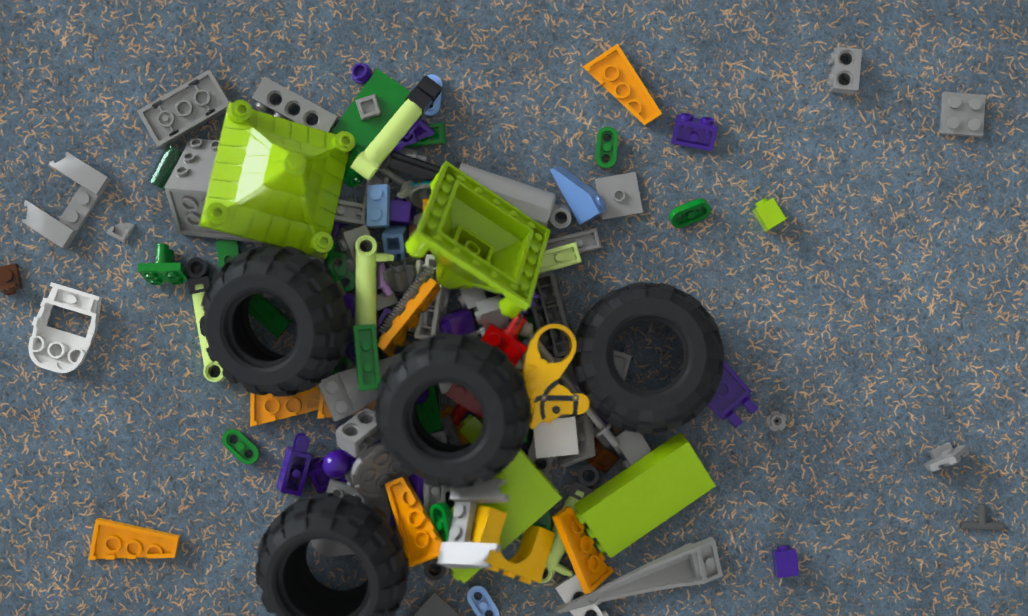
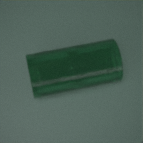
(165, 166)

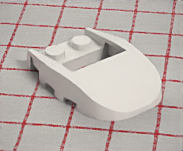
(59, 349)

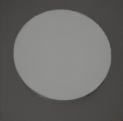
(375, 469)

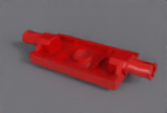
(508, 342)

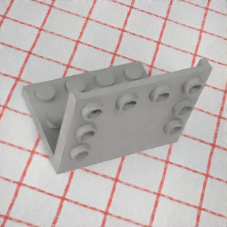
(188, 189)

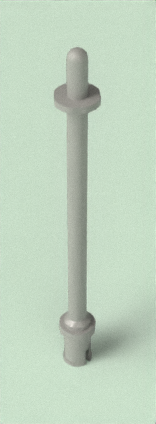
(527, 331)

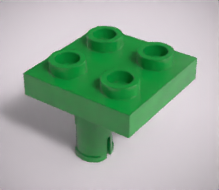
(163, 268)

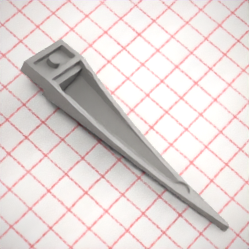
(342, 392)
(682, 567)

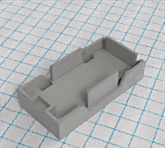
(184, 109)

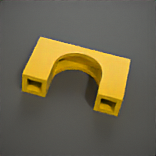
(531, 556)

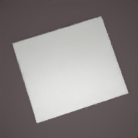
(556, 438)

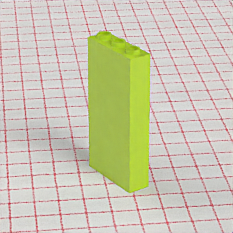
(644, 495)
(529, 500)

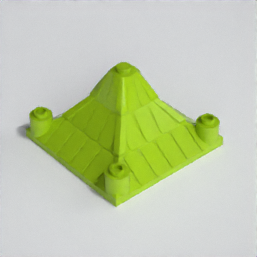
(276, 181)
(480, 240)

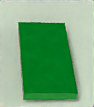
(389, 97)

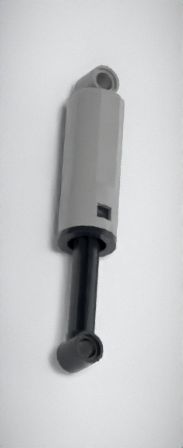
(531, 200)

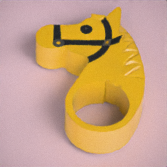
(541, 378)

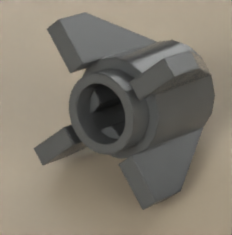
(400, 274)

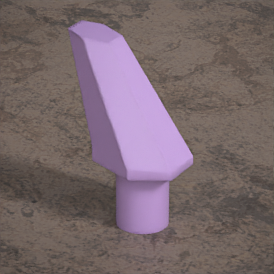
(381, 283)

